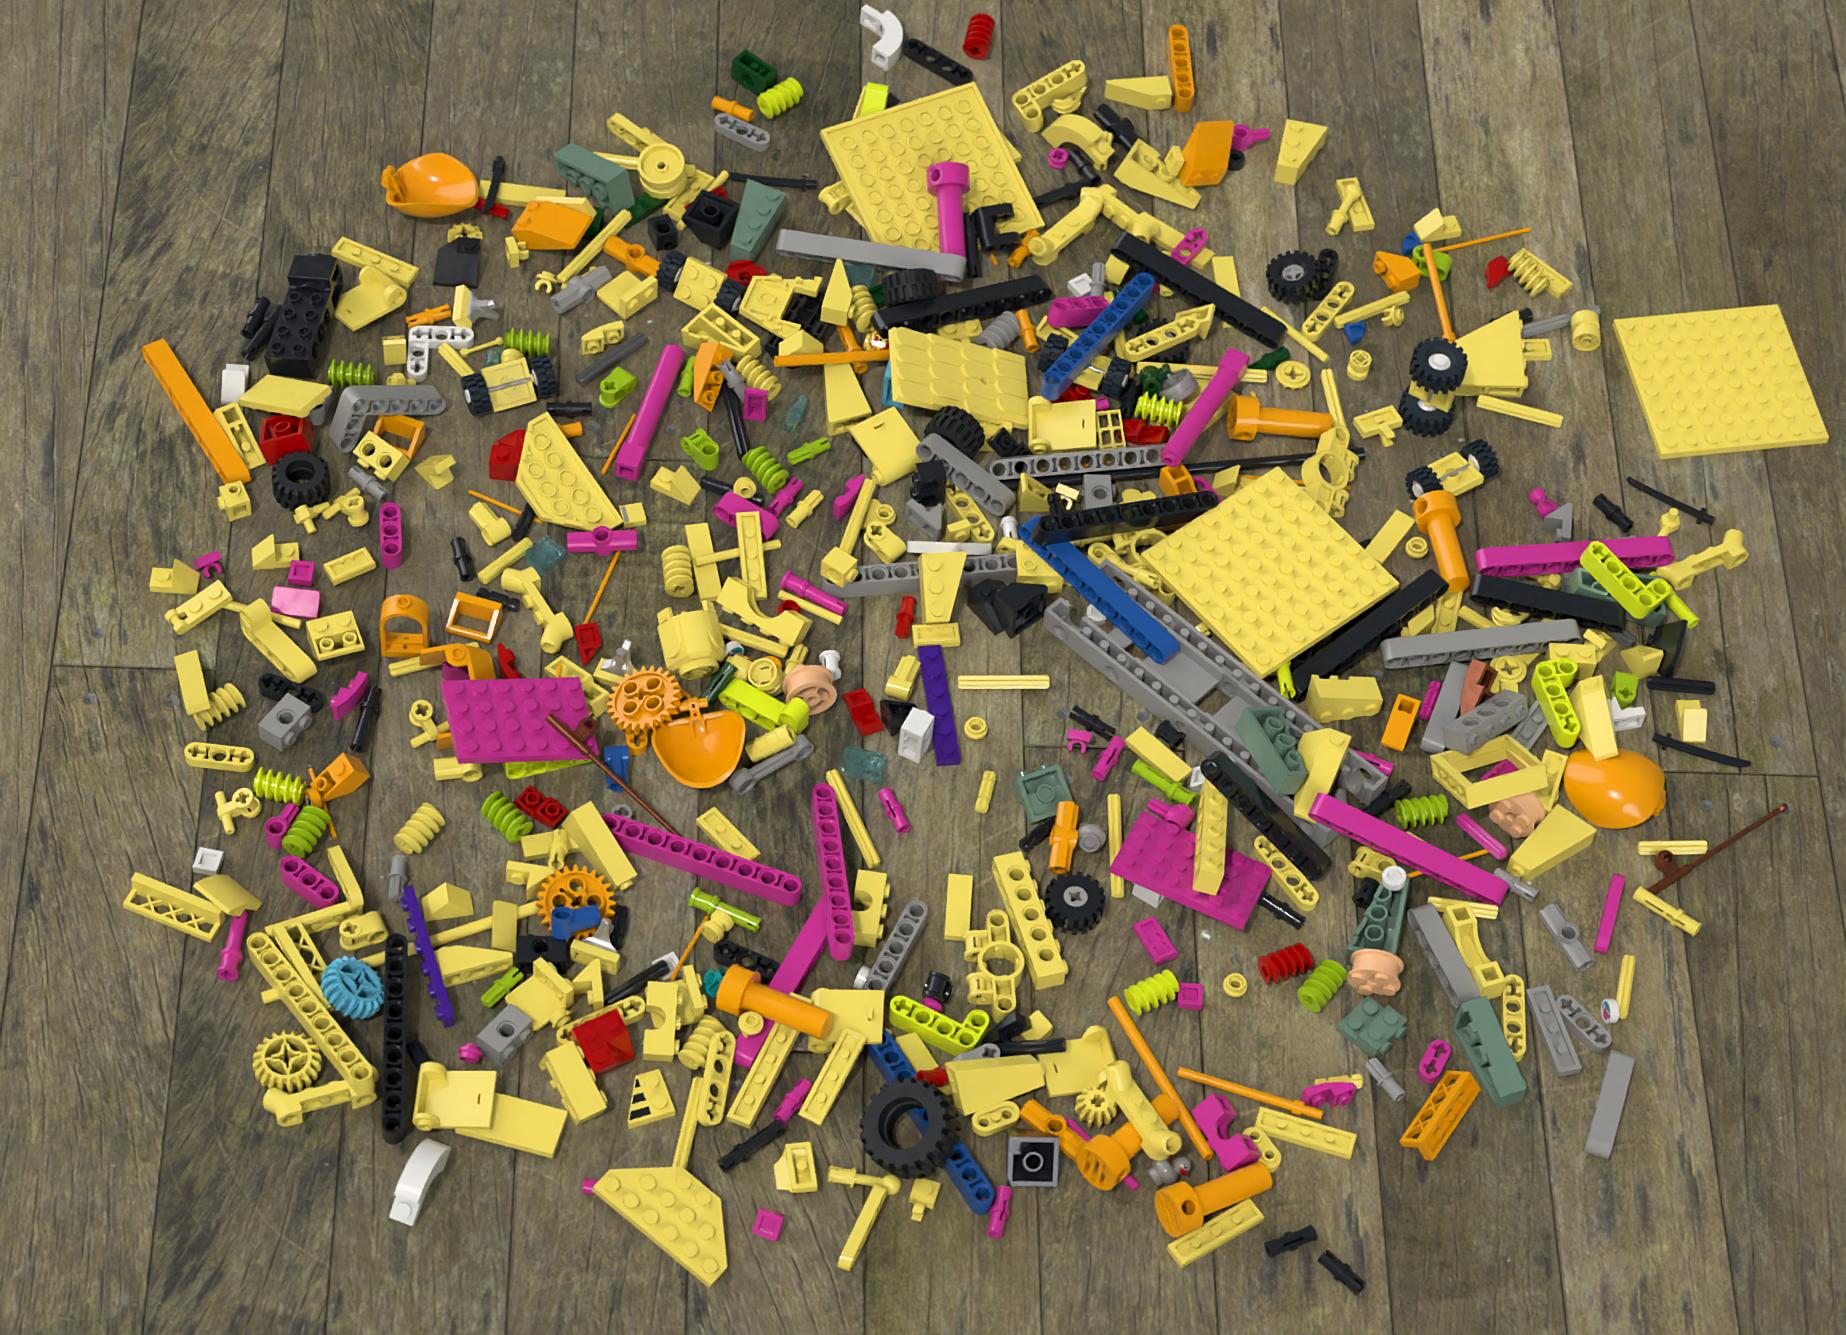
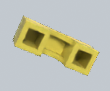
(870, 891)
(661, 1043)

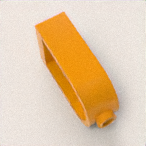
(394, 643)

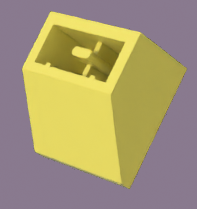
(334, 636)

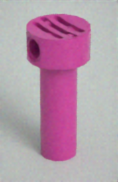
(948, 183)

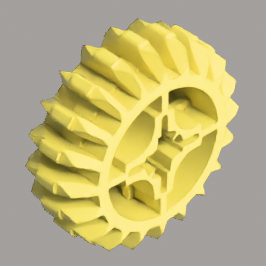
(302, 1057)

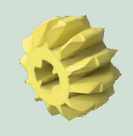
(1097, 1115)

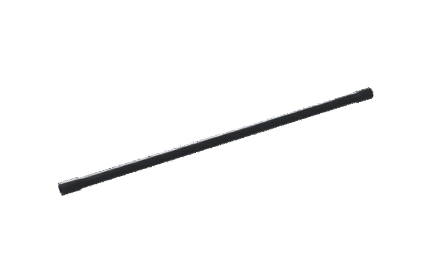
(1192, 468)

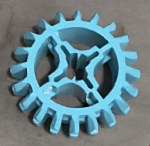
(353, 987)

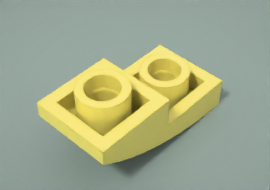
(595, 339)

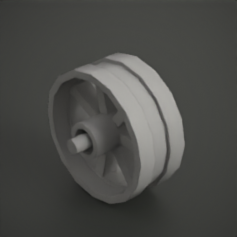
(1178, 385)

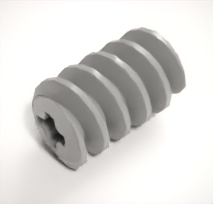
(1000, 332)

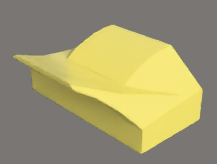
(796, 1169)

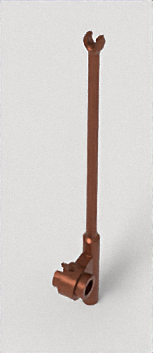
(577, 740)
(1674, 873)

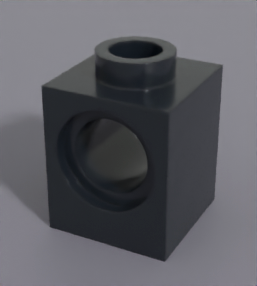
(662, 232)

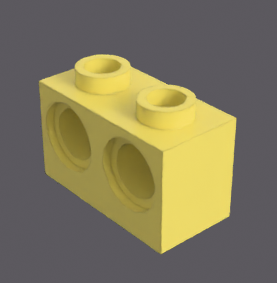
(383, 453)

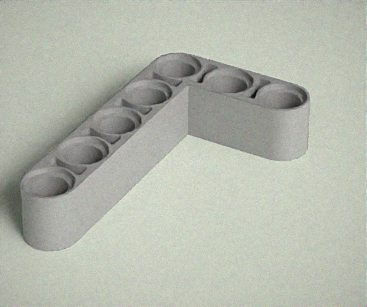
(365, 400)

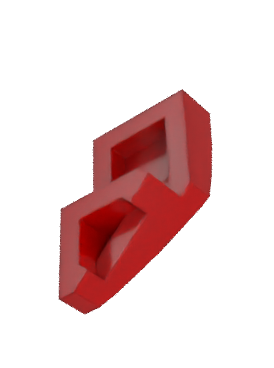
(1496, 271)
(587, 641)

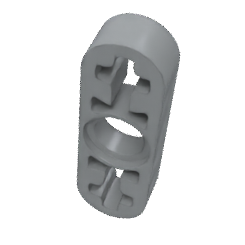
(729, 125)
(1584, 1035)

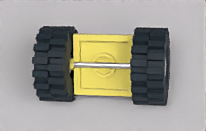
(1429, 400)

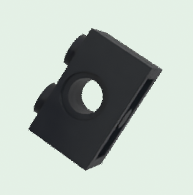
(529, 945)

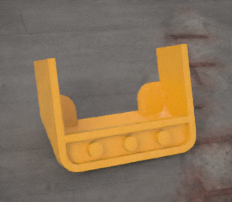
(459, 655)

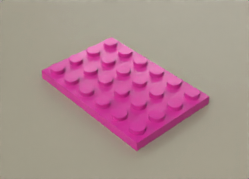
(507, 719)
(1162, 860)

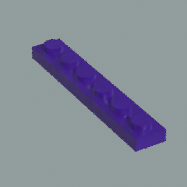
(939, 705)
(429, 965)

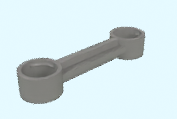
(744, 779)

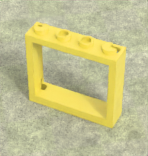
(1529, 777)

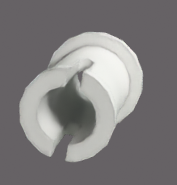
(1009, 526)

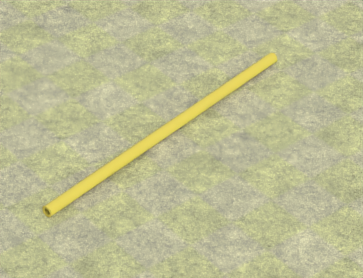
(436, 940)

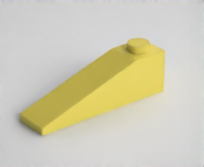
(1147, 173)
(1594, 712)
(1322, 757)

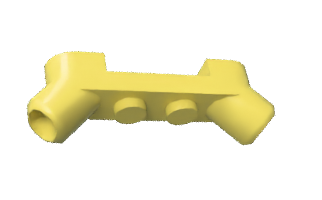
(1081, 219)
(1139, 225)
(1729, 553)
(529, 586)
(1123, 1091)
(290, 1107)

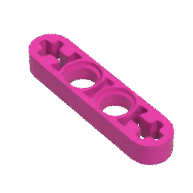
(1186, 244)
(1609, 913)

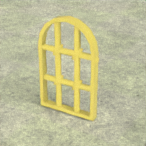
(1112, 429)

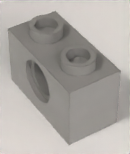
(1097, 491)
(288, 710)
(511, 1022)

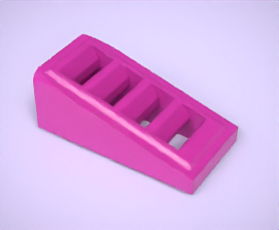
(755, 404)

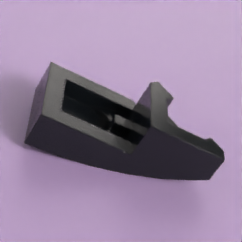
(1008, 1028)

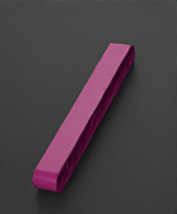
(1565, 557)
(1408, 849)
(709, 866)
(832, 872)
(788, 979)

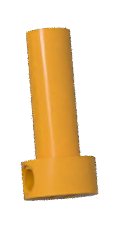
(1248, 418)
(1437, 516)
(743, 993)
(1106, 1159)
(1183, 1206)

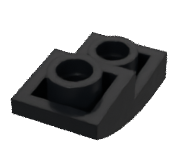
(1006, 446)

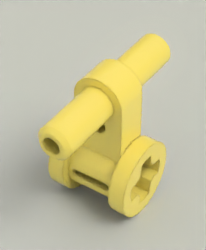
(351, 505)
(426, 723)
(236, 807)

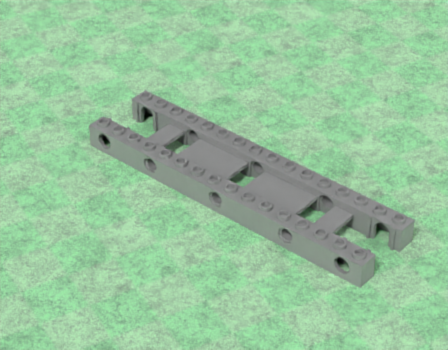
(1185, 678)

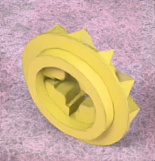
(470, 230)
(1300, 372)
(1513, 664)

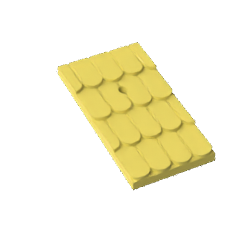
(945, 372)

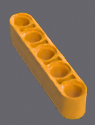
(1180, 68)

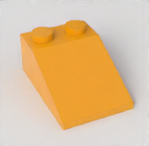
(1207, 153)
(550, 226)

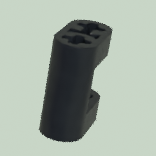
(985, 223)

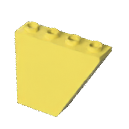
(1494, 359)

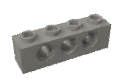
(1485, 721)

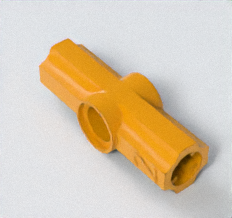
(632, 256)
(1063, 837)
(1043, 1121)

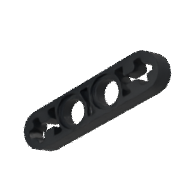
(918, 51)

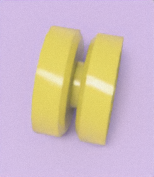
(662, 170)

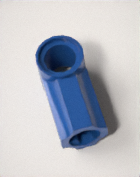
(617, 761)
(566, 921)

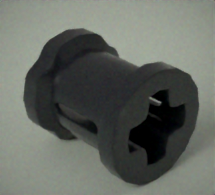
(1169, 734)
(1366, 892)

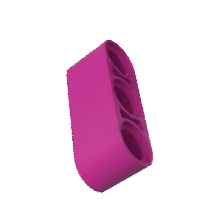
(1075, 311)
(732, 503)
(391, 535)
(304, 875)

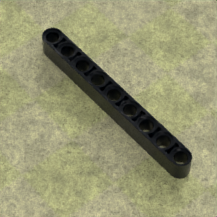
(1199, 289)
(963, 305)
(1122, 518)
(1370, 631)
(394, 1048)

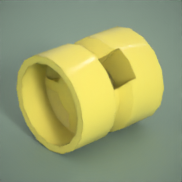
(1585, 330)
(766, 676)

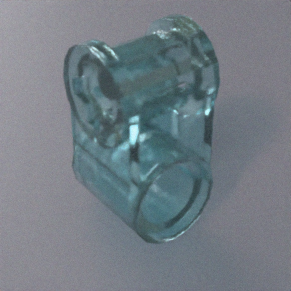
(860, 275)
(544, 555)
(864, 764)

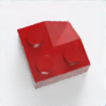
(284, 435)
(506, 456)
(603, 1042)

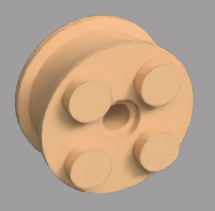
(811, 685)
(1518, 814)
(1375, 972)

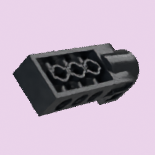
(305, 315)

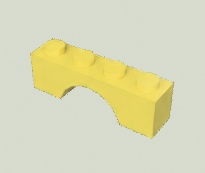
(740, 598)
(1463, 930)

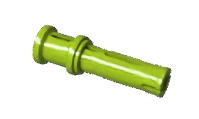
(1173, 790)
(711, 903)

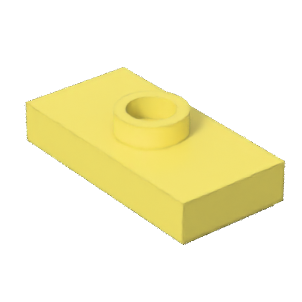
(349, 566)
(936, 634)

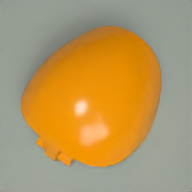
(430, 186)
(700, 747)
(1615, 789)

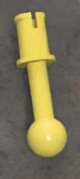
(1339, 216)
(1139, 574)
(849, 1177)

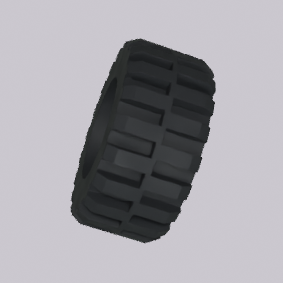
(885, 1111)

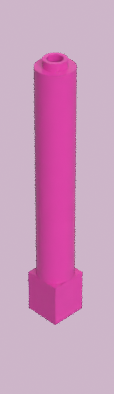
(1229, 374)
(633, 451)

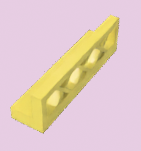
(175, 899)
(293, 956)

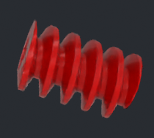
(978, 36)
(1285, 961)

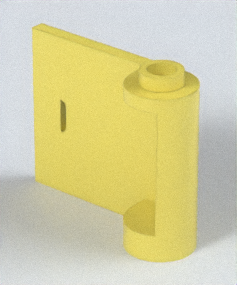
(370, 299)
(1060, 425)
(888, 445)
(851, 1010)
(1079, 1065)
(452, 1098)

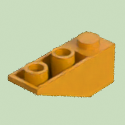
(707, 375)

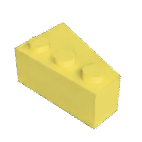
(1297, 149)
(715, 326)
(939, 584)
(1342, 699)
(574, 1082)

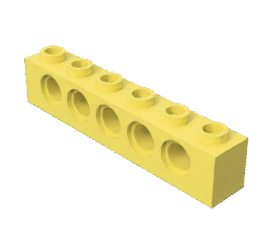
(1210, 839)
(1043, 973)

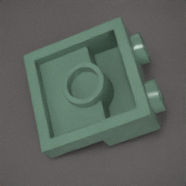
(1041, 791)
(1372, 1027)

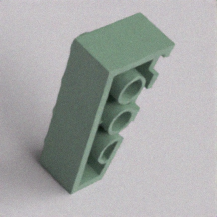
(595, 176)
(756, 220)
(1584, 584)
(1272, 747)
(1381, 922)
(1489, 1052)

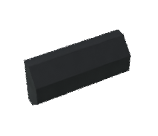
(806, 312)

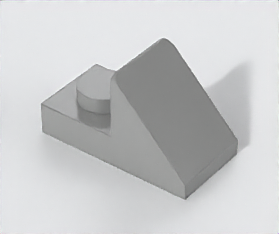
(925, 521)
(1560, 523)

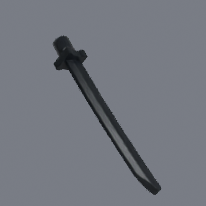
(498, 169)
(802, 183)
(1701, 515)
(1667, 741)

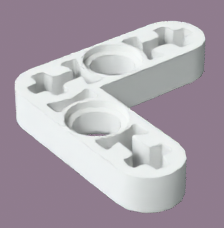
(424, 343)
(939, 547)

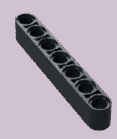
(1547, 602)
(1276, 820)

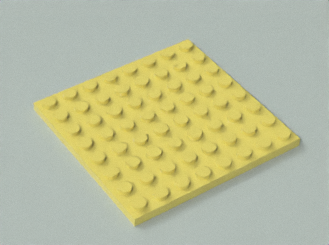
(887, 160)
(1719, 381)
(1269, 572)

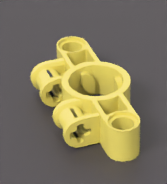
(1336, 457)
(1128, 542)
(989, 944)

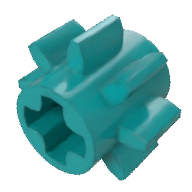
(712, 981)

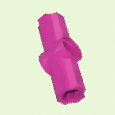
(602, 541)

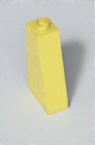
(843, 399)
(1551, 843)
(599, 846)
(992, 1080)

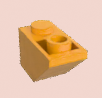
(1396, 271)
(1400, 722)
(340, 777)

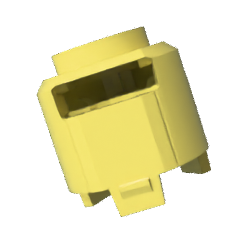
(691, 642)

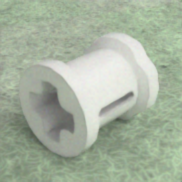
(830, 661)

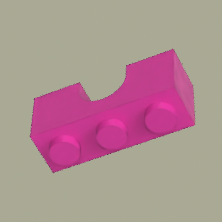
(1213, 1118)

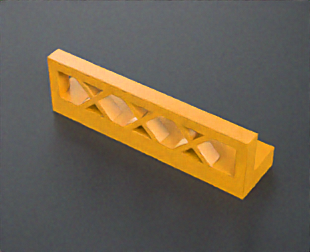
(1445, 1113)

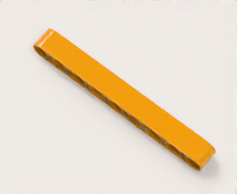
(195, 412)

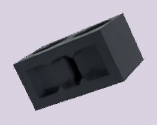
(929, 483)

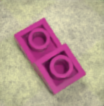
(845, 503)
(350, 697)
(1334, 1092)

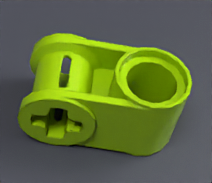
(1442, 261)
(616, 387)
(701, 449)
(1624, 688)

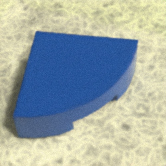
(1410, 243)
(1354, 332)

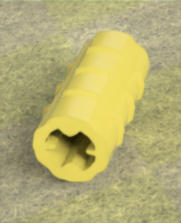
(771, 743)

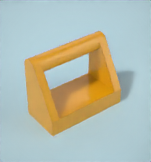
(404, 427)
(476, 608)

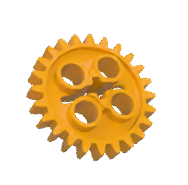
(644, 700)
(590, 890)

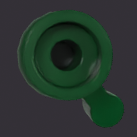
(1152, 377)

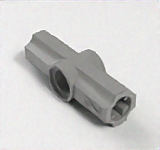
(580, 289)
(1560, 928)

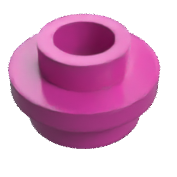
(469, 1053)

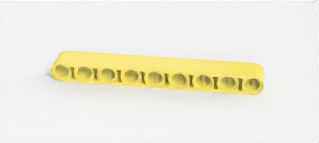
(311, 1014)

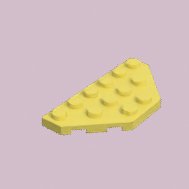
(559, 482)
(673, 1213)

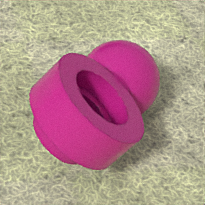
(1545, 506)

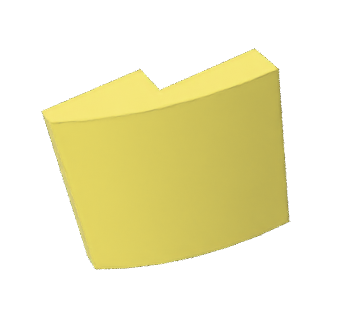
(227, 894)

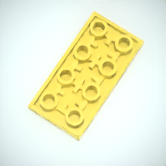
(285, 396)
(522, 1125)

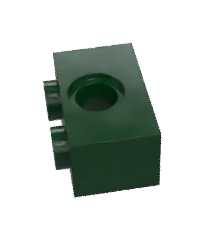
(753, 73)

